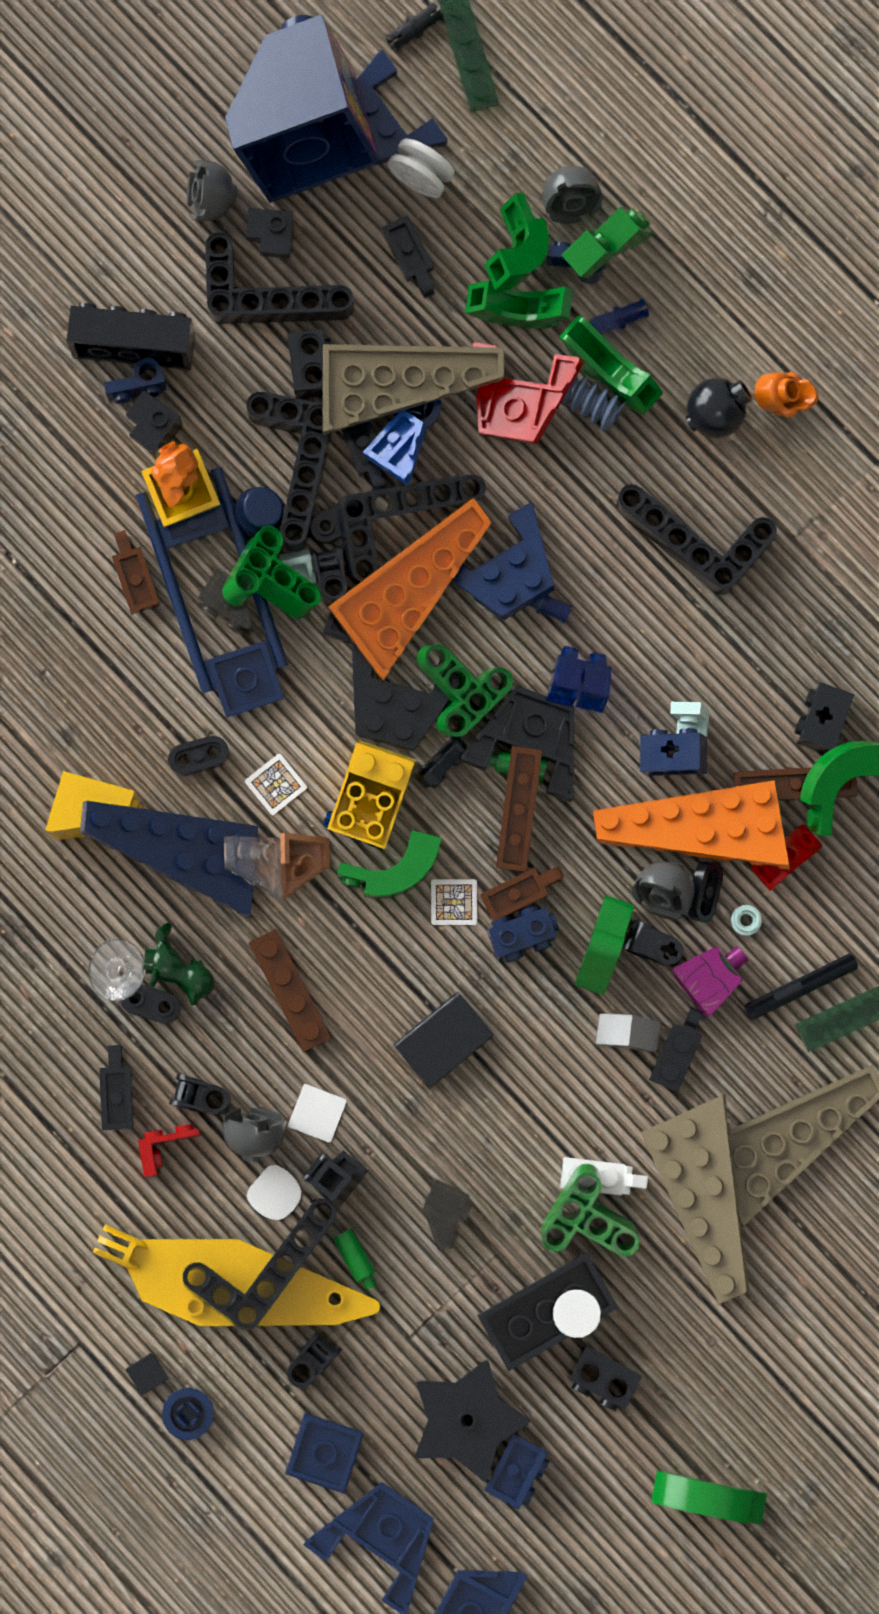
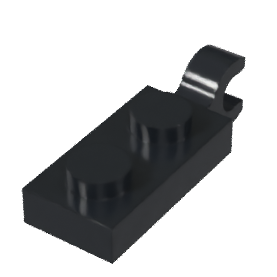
(409, 253)
(357, 440)
(677, 1052)
(116, 1092)

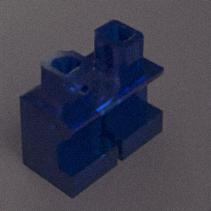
(580, 679)

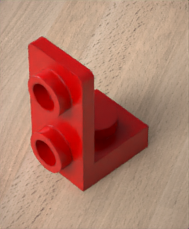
(800, 846)
(151, 1158)

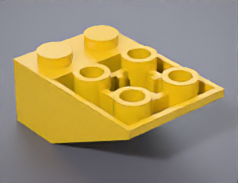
(372, 794)

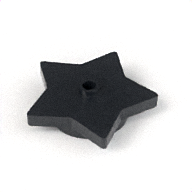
(470, 1395)

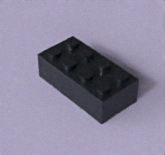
(130, 336)
(525, 1321)

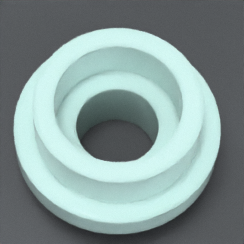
(750, 911)

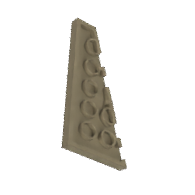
(387, 379)
(788, 1139)
(701, 1181)

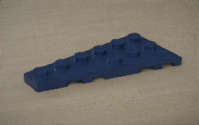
(175, 846)

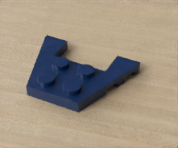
(384, 127)
(514, 576)
(389, 1529)

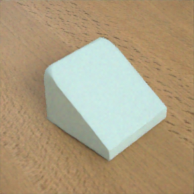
(301, 563)

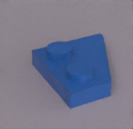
(398, 446)

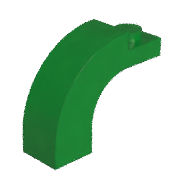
(530, 245)
(518, 307)
(830, 774)
(402, 877)
(708, 1498)

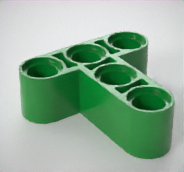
(271, 578)
(467, 687)
(604, 945)
(587, 1211)

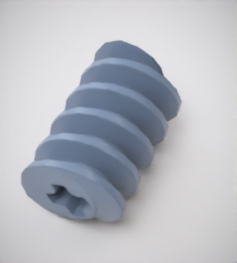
(593, 403)

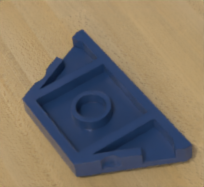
(481, 1592)

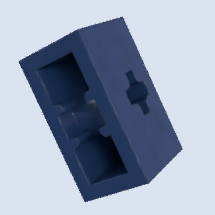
(688, 761)

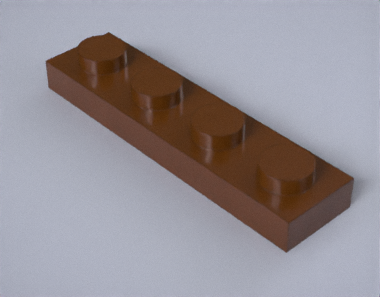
(788, 782)
(519, 808)
(289, 990)

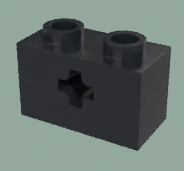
(835, 705)

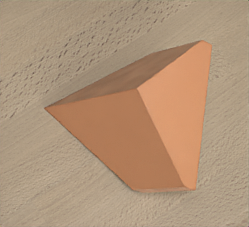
(302, 860)

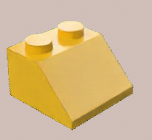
(198, 496)

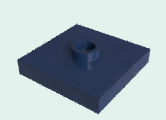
(324, 1453)

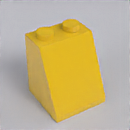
(72, 792)

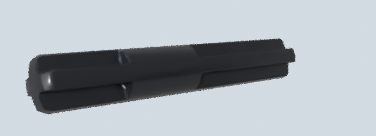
(801, 986)

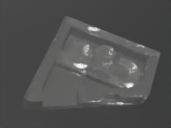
(256, 861)

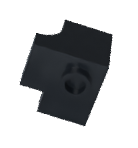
(272, 231)
(154, 423)
(335, 1177)

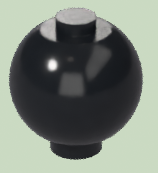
(717, 407)

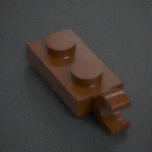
(134, 576)
(519, 892)

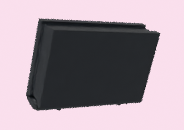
(443, 1040)

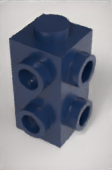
(531, 930)

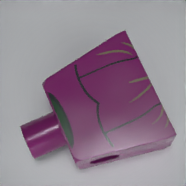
(710, 977)

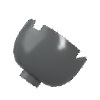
(210, 191)
(570, 194)
(666, 889)
(253, 1133)

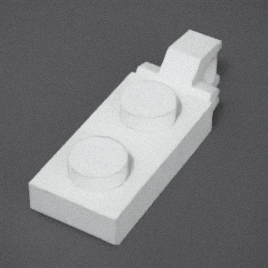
(615, 1177)

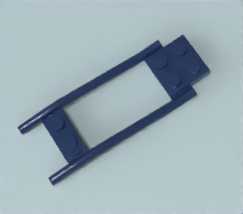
(243, 676)

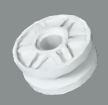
(421, 168)

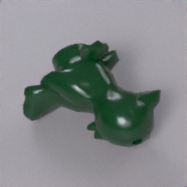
(168, 966)

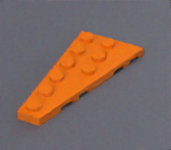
(399, 595)
(715, 824)

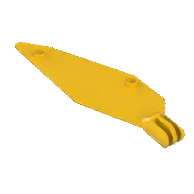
(158, 1277)

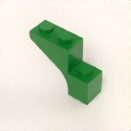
(616, 235)
(610, 367)

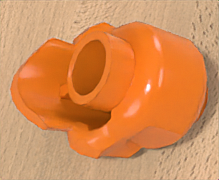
(785, 393)
(175, 471)

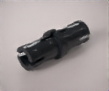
(414, 27)

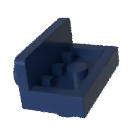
(517, 1471)

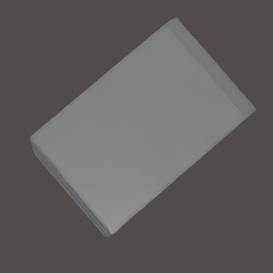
(628, 1032)

